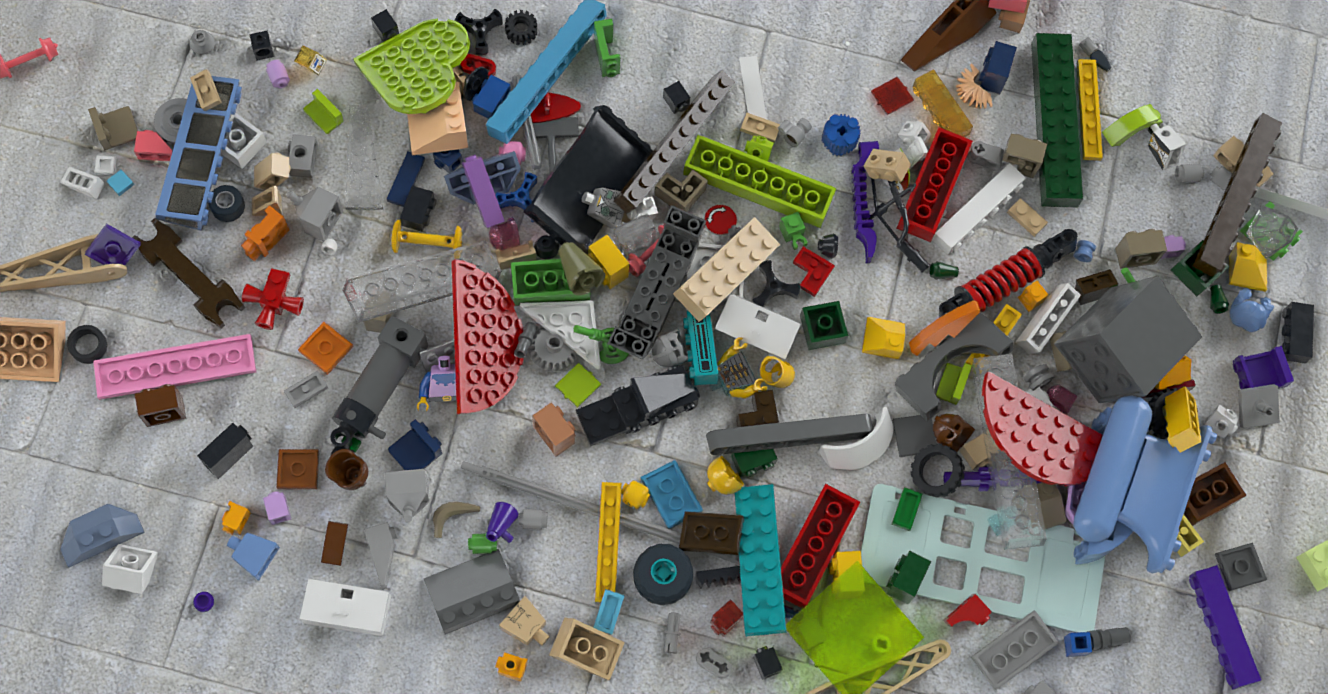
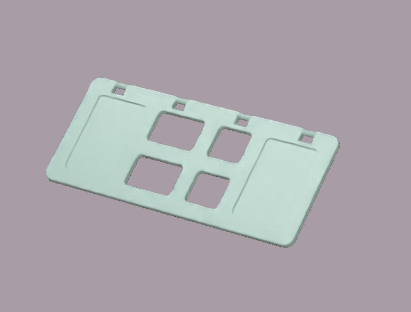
(1053, 584)

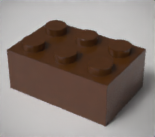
(1212, 493)

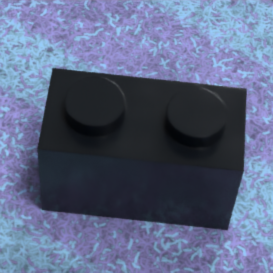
(417, 208)

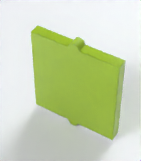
(578, 385)

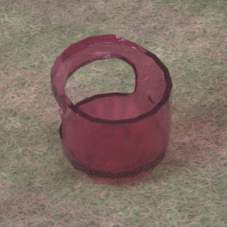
(504, 235)
(1061, 398)

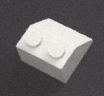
(129, 568)

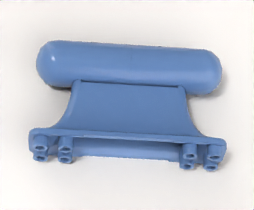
(1139, 483)

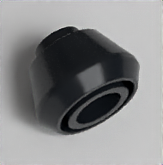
(828, 245)
(546, 247)

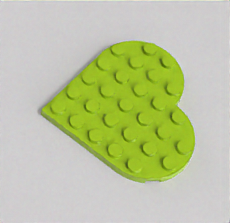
(417, 65)

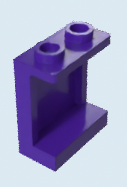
(1263, 369)

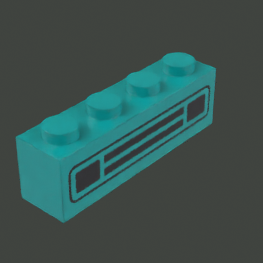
(702, 350)

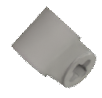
(987, 155)

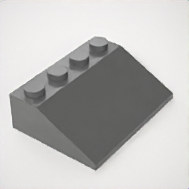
(472, 591)

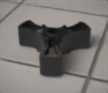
(480, 28)
(774, 286)

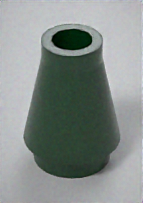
(941, 271)
(1218, 300)

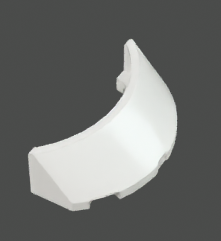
(863, 452)

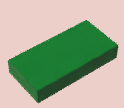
(907, 509)

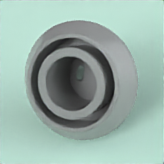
(202, 42)

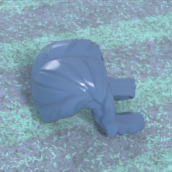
(1250, 314)

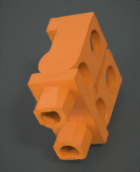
(265, 234)

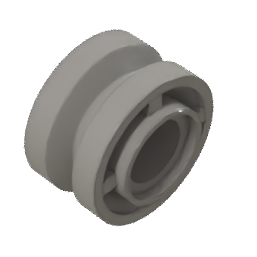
(1039, 377)

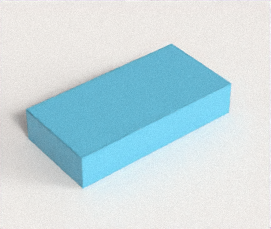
(608, 611)

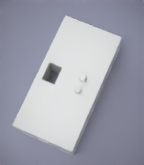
(758, 326)
(345, 607)

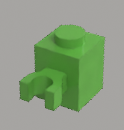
(793, 229)

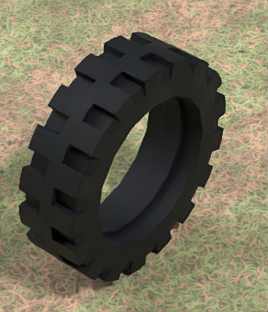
(920, 461)

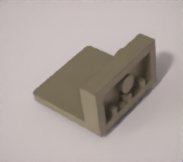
(114, 127)

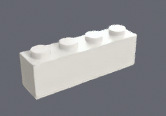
(1048, 318)

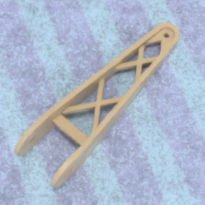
(68, 277)
(932, 647)

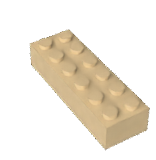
(726, 269)

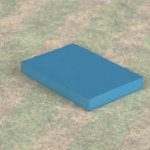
(671, 493)

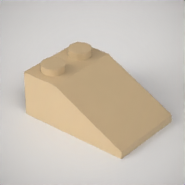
(586, 648)

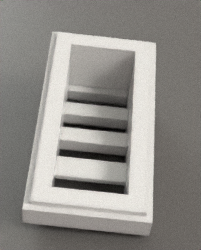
(916, 153)
(93, 187)

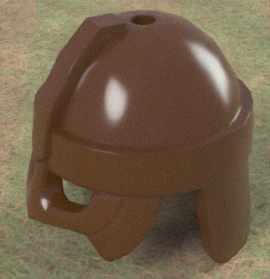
(952, 431)
(346, 467)

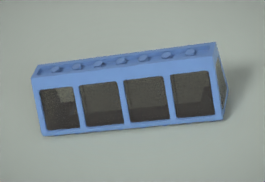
(197, 157)

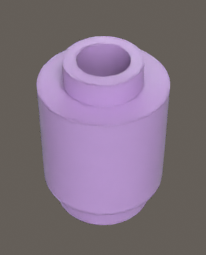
(277, 74)

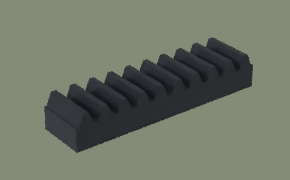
(718, 575)

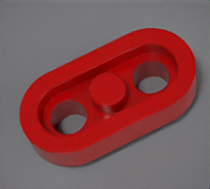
(478, 61)

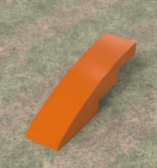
(950, 323)

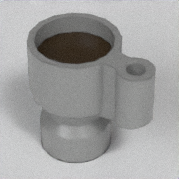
(795, 134)

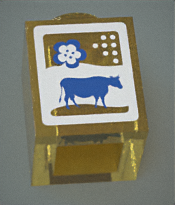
(310, 60)

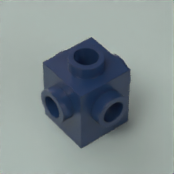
(448, 160)

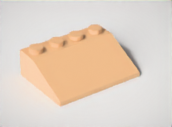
(439, 128)
(31, 349)

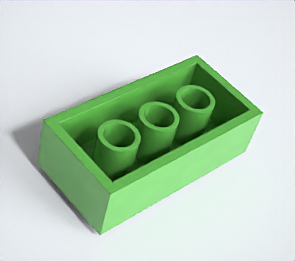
(541, 282)

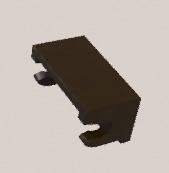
(1095, 286)

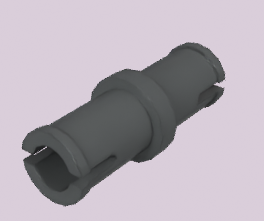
(525, 339)

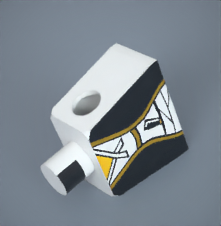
(1165, 145)

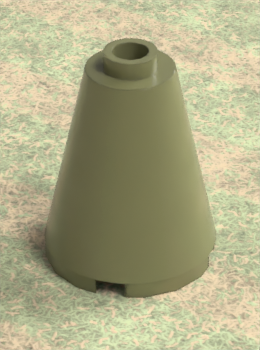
(579, 269)

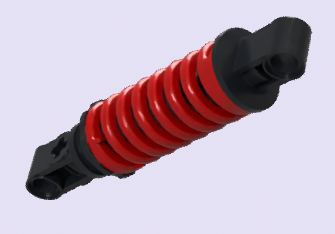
(1012, 273)

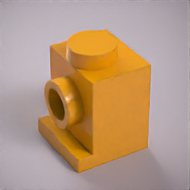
(1033, 296)
(235, 518)
(517, 671)

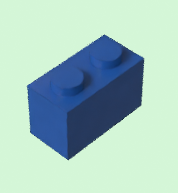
(492, 94)

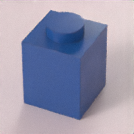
(1078, 644)

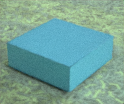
(120, 182)

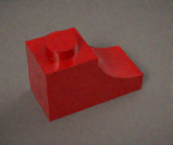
(971, 610)

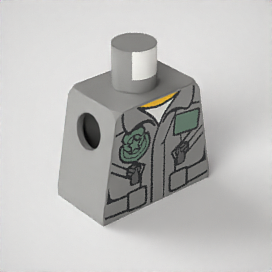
(602, 206)

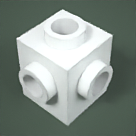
(912, 130)
(1222, 421)

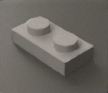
(305, 389)

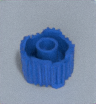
(841, 134)

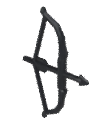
(882, 208)

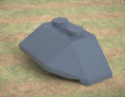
(501, 171)
(98, 532)

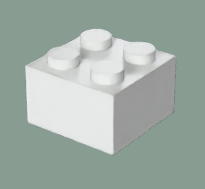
(243, 141)

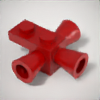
(272, 298)

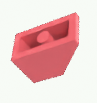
(151, 147)

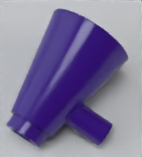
(501, 519)

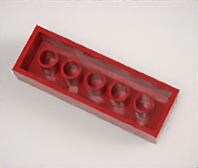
(935, 183)
(816, 544)

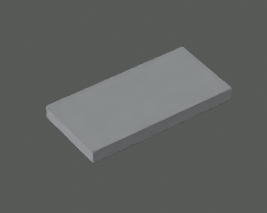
(1014, 650)

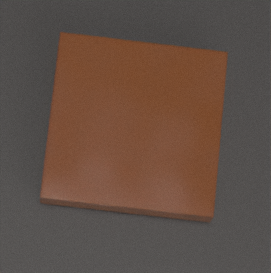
(297, 469)

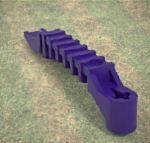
(863, 226)

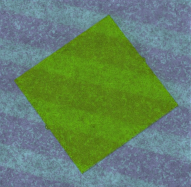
(853, 631)

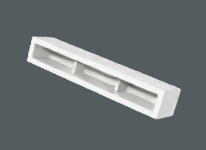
(978, 209)

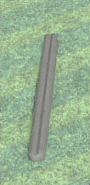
(529, 135)

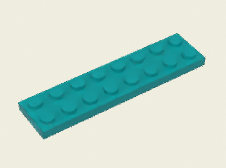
(760, 562)

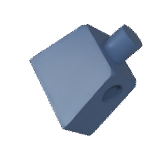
(253, 553)

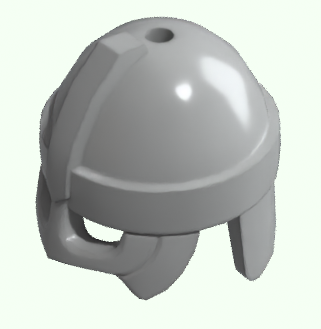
(669, 350)

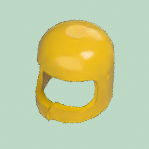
(783, 367)

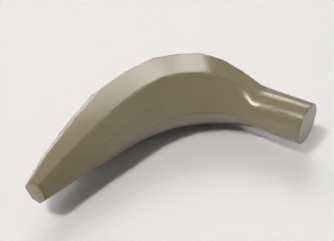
(448, 510)

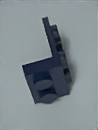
(416, 448)

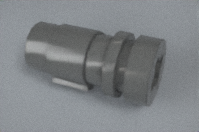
(1109, 637)

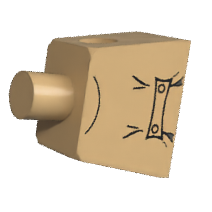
(525, 623)

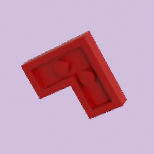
(817, 269)

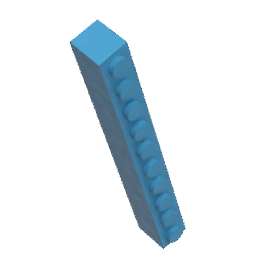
(545, 71)

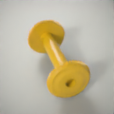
(424, 239)

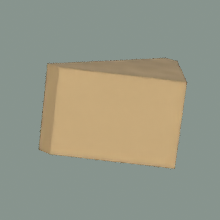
(263, 200)

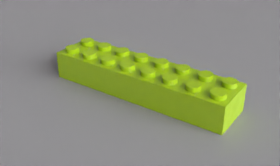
(760, 181)

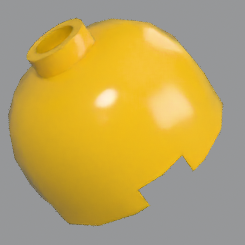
(723, 477)

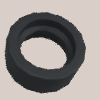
(83, 330)

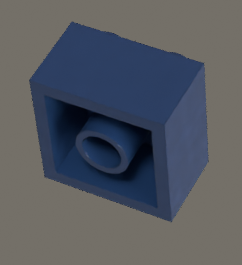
(997, 67)

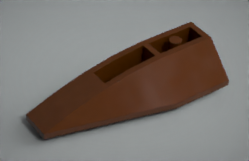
(952, 28)

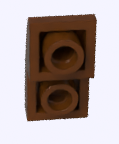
(334, 543)

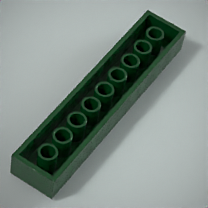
(1057, 120)

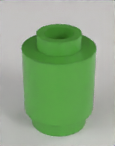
(480, 544)

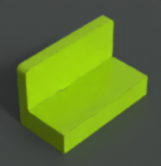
(323, 112)
(953, 382)

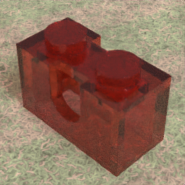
(726, 618)

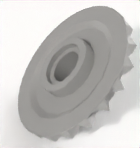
(167, 118)
(551, 357)

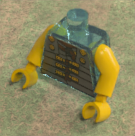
(735, 373)

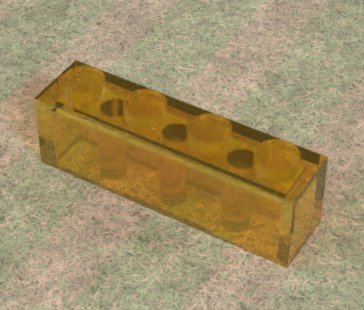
(941, 104)

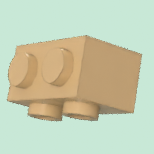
(887, 165)
(271, 171)

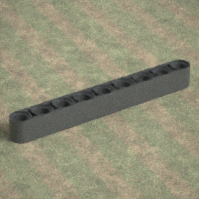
(789, 434)

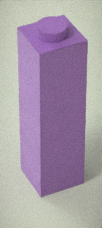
(482, 191)

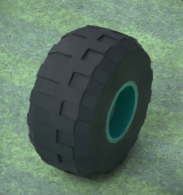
(663, 574)

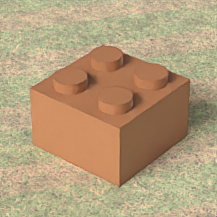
(554, 429)

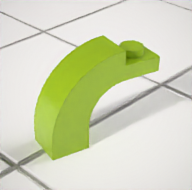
(1131, 124)

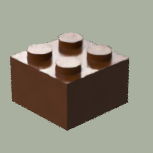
(160, 405)

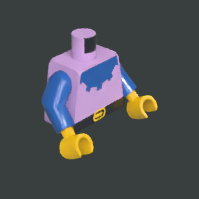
(438, 383)

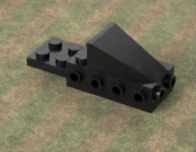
(639, 405)

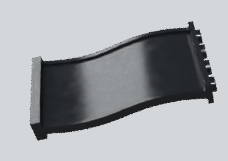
(601, 157)

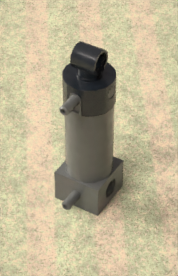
(360, 410)

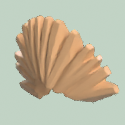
(970, 89)

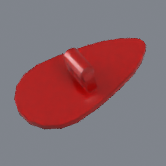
(554, 107)

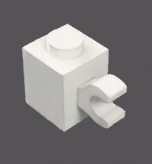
(646, 206)

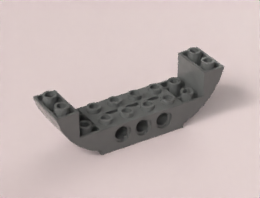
(659, 281)

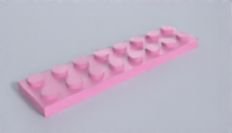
(174, 366)

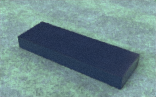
(405, 179)

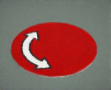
(720, 219)

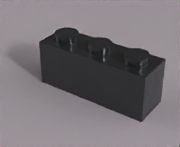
(1298, 332)

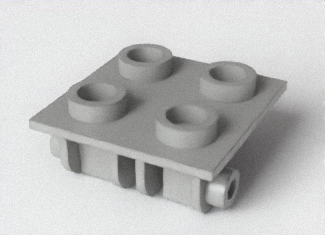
(430, 356)

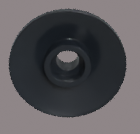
(474, 82)

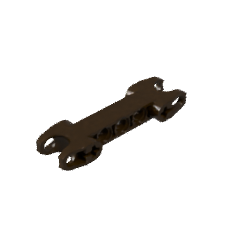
(210, 296)

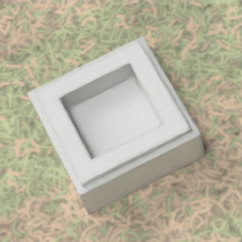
(105, 165)

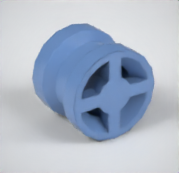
(1084, 251)

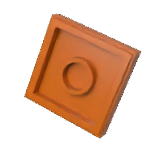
(325, 348)

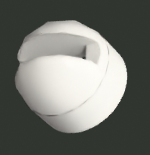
(329, 246)

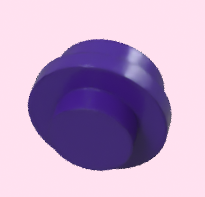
(203, 601)

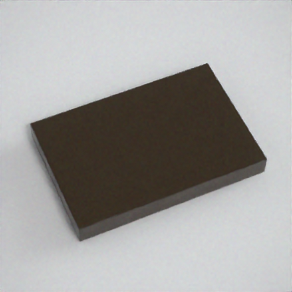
(711, 533)

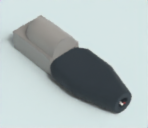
(1092, 51)

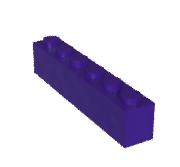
(1224, 627)

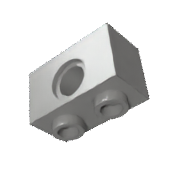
(302, 145)

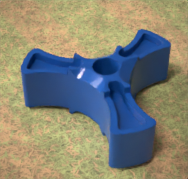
(520, 197)

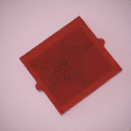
(892, 95)

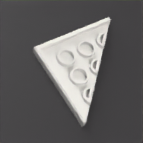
(561, 318)

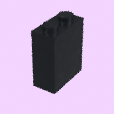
(226, 450)

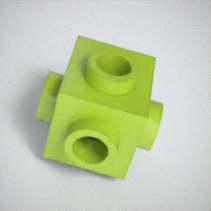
(759, 147)

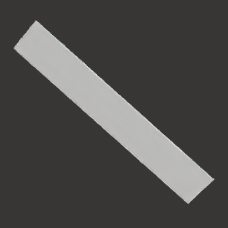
(752, 86)
(1291, 203)

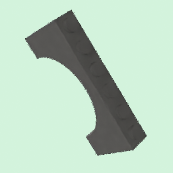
(977, 337)

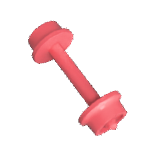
(47, 48)
(636, 264)

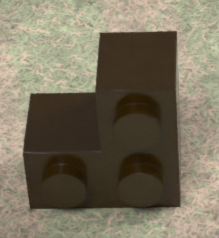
(764, 410)

